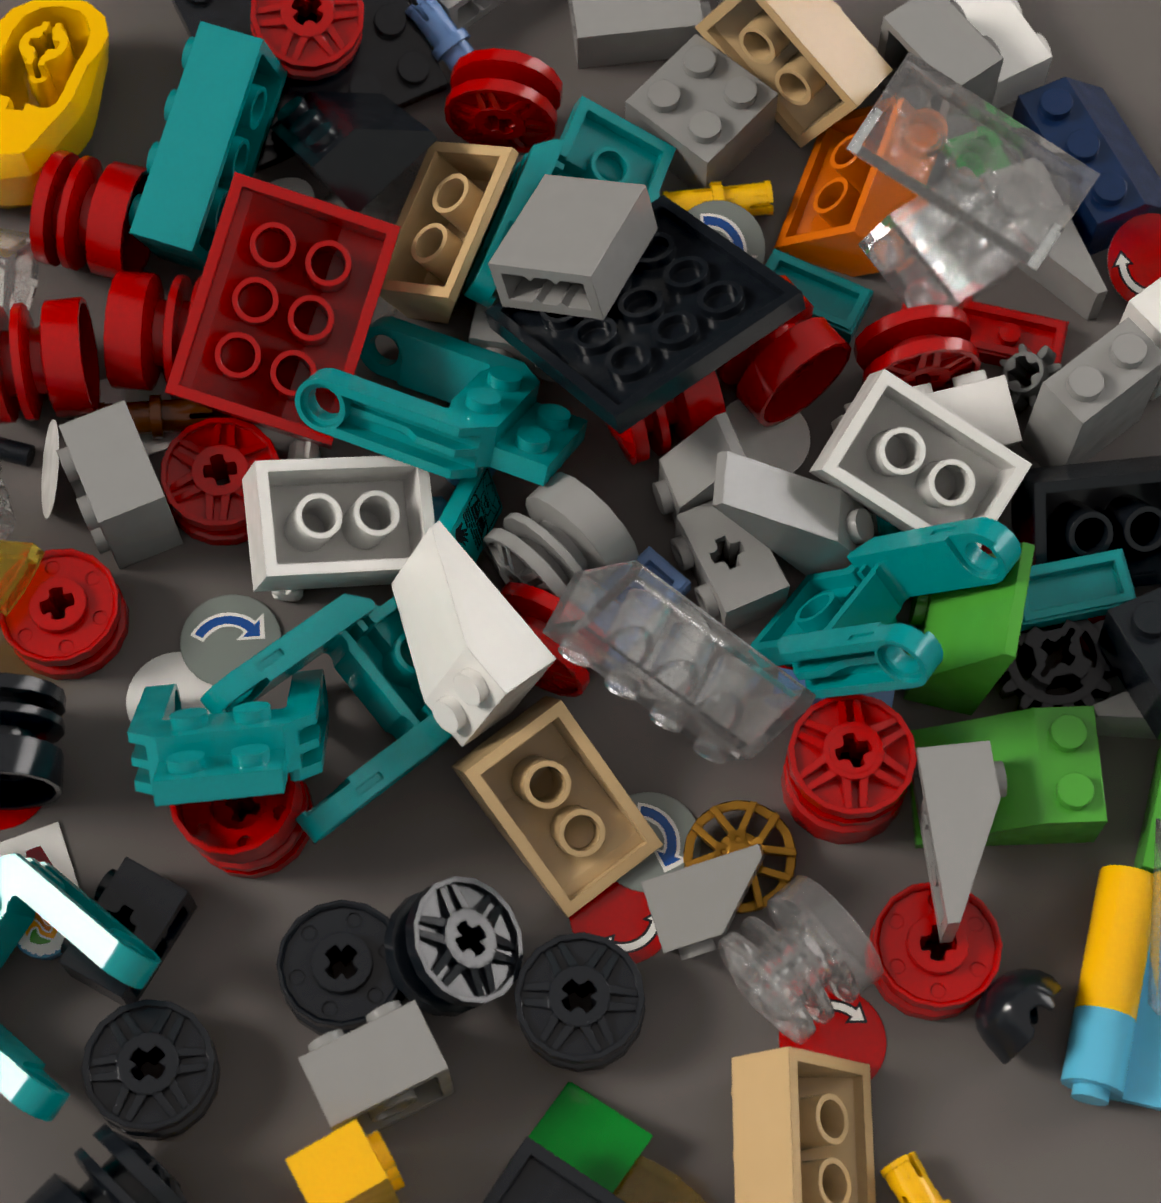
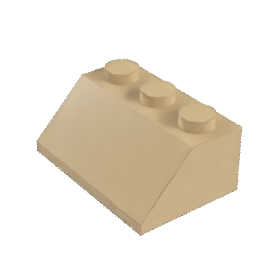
(801, 52)
(445, 226)
(802, 1128)

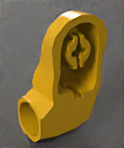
(49, 88)

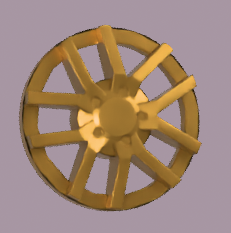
(740, 839)

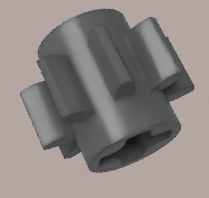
(1020, 371)

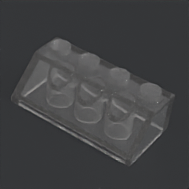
(972, 161)
(675, 661)

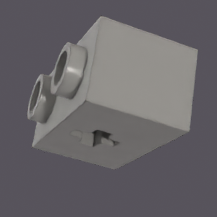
(735, 594)

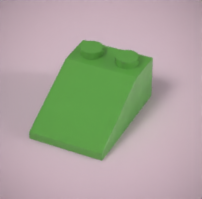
(977, 636)
(1049, 770)

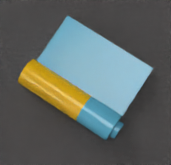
(1113, 1029)

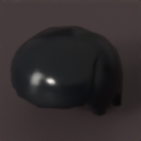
(1010, 1010)

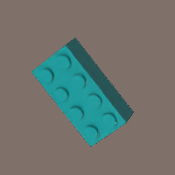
(210, 132)

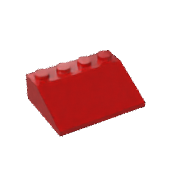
(277, 301)

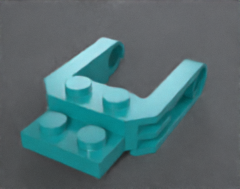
(591, 147)
(489, 417)
(843, 623)
(377, 665)
(231, 754)
(40, 888)

